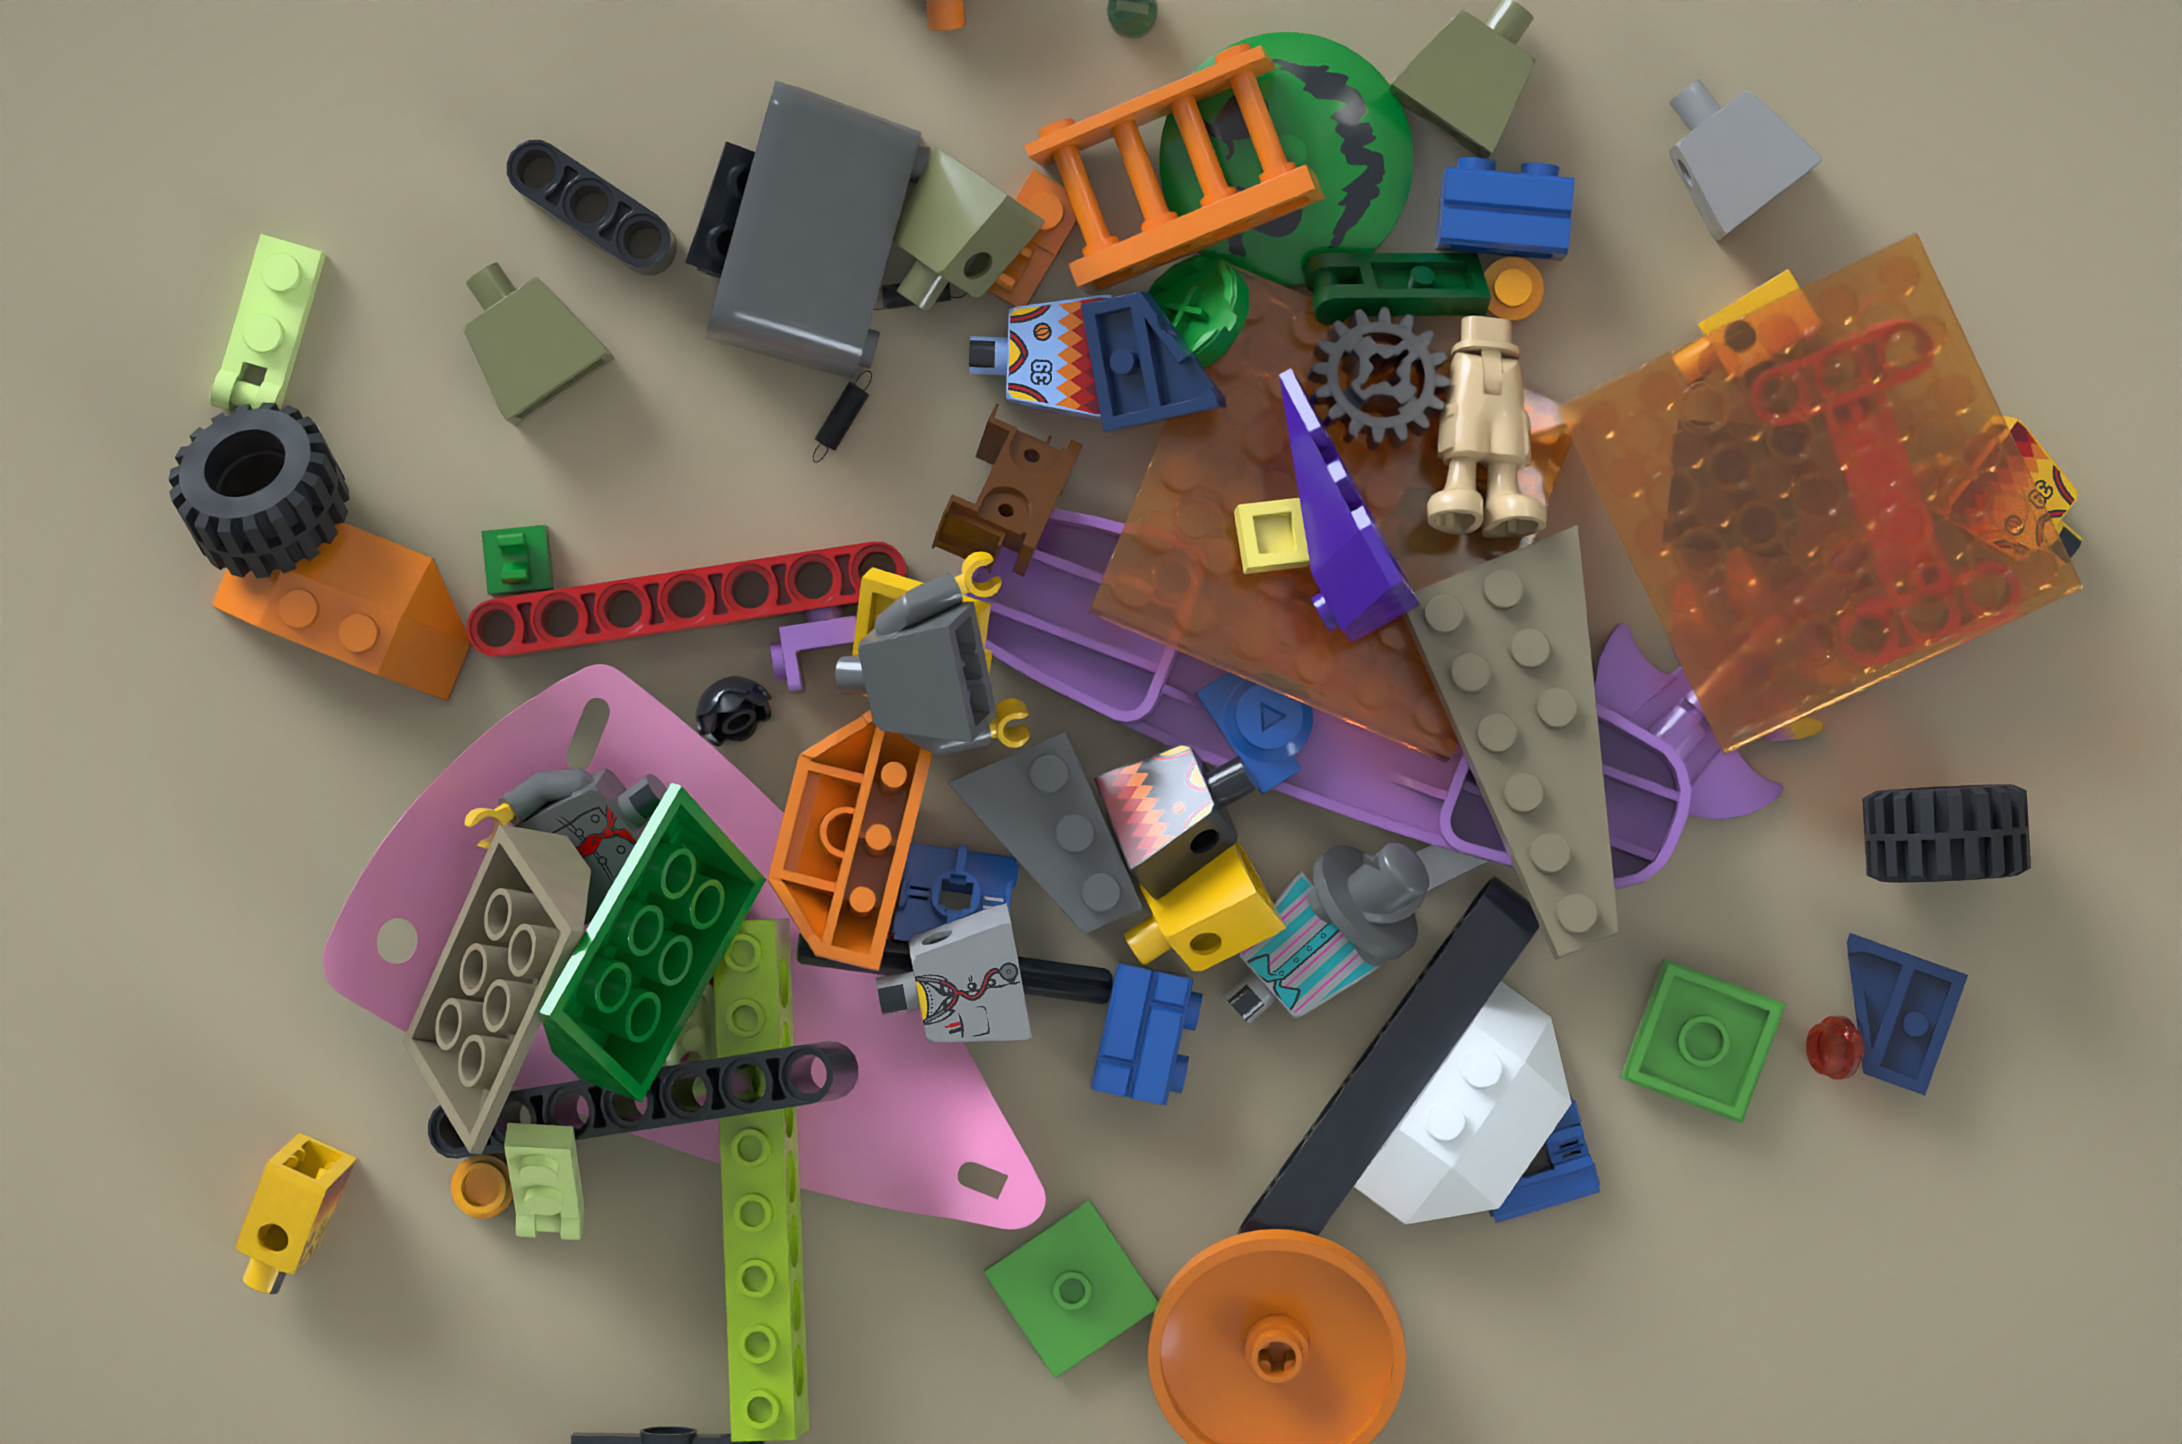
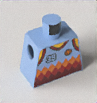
(1043, 359)

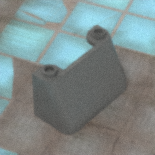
(815, 232)

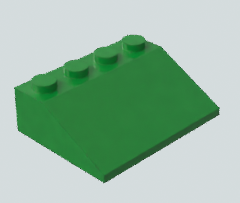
(650, 949)

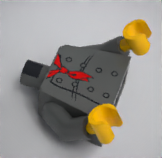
(930, 668)
(589, 809)

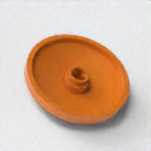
(1277, 1344)

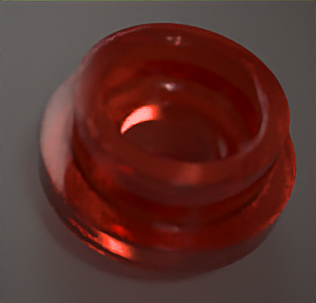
(1835, 1047)

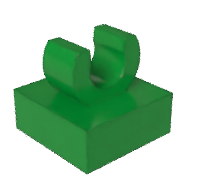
(517, 560)

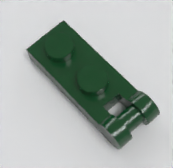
(1398, 281)

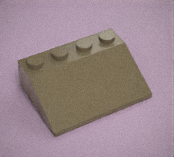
(497, 975)

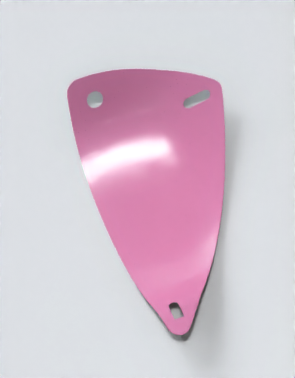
(915, 1101)

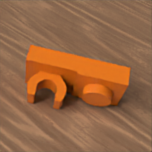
(1028, 269)

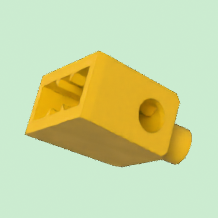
(1208, 914)

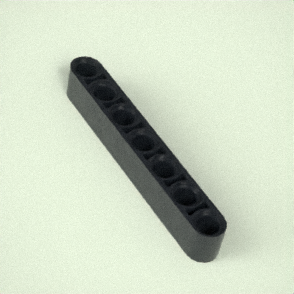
(1397, 1063)
(670, 1096)

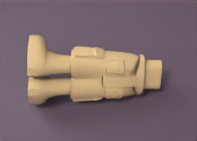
(1489, 426)

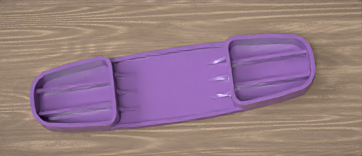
(1046, 634)

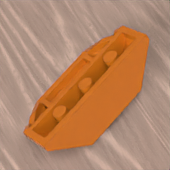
(363, 606)
(848, 839)

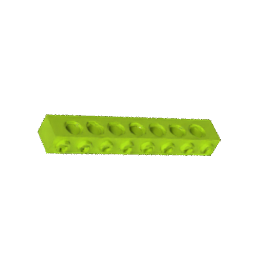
(761, 1197)

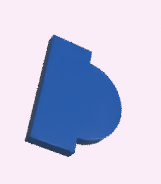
(1259, 726)

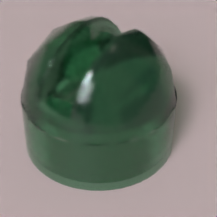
(1129, 23)

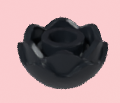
(732, 709)

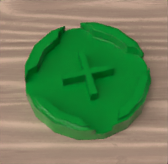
(1204, 303)

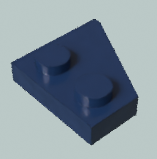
(1143, 365)
(1901, 1011)

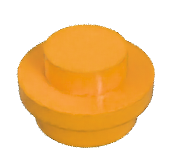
(1514, 288)
(482, 1186)

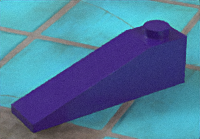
(1346, 549)

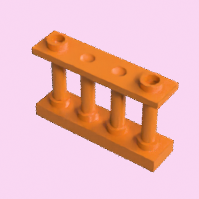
(1223, 210)

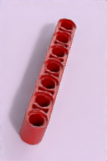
(657, 594)

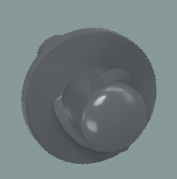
(1371, 898)

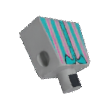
(1299, 964)

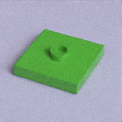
(1702, 1040)
(1072, 1288)

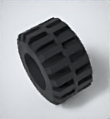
(242, 456)
(1946, 833)

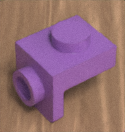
(823, 630)

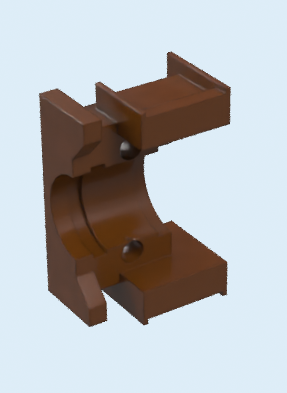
(1015, 497)

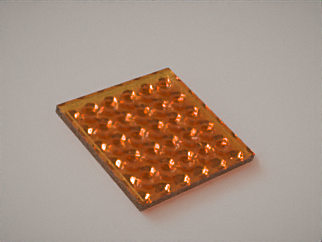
(1820, 494)
(1180, 555)

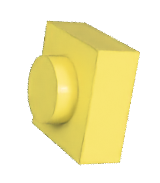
(1271, 536)

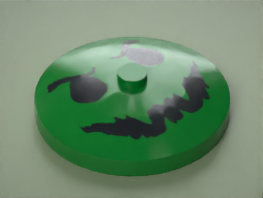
(1328, 115)

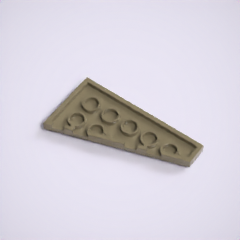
(1520, 693)

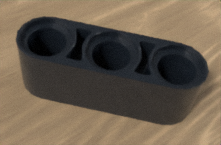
(570, 185)

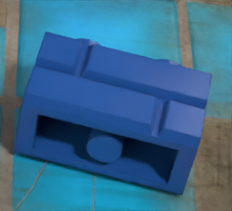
(1505, 211)
(1144, 1034)

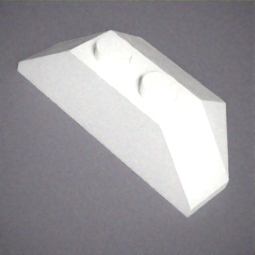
(1475, 1118)

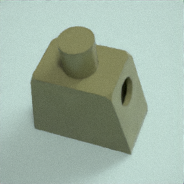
(1470, 77)
(959, 231)
(528, 343)

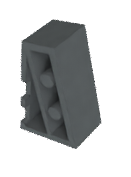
(1054, 829)

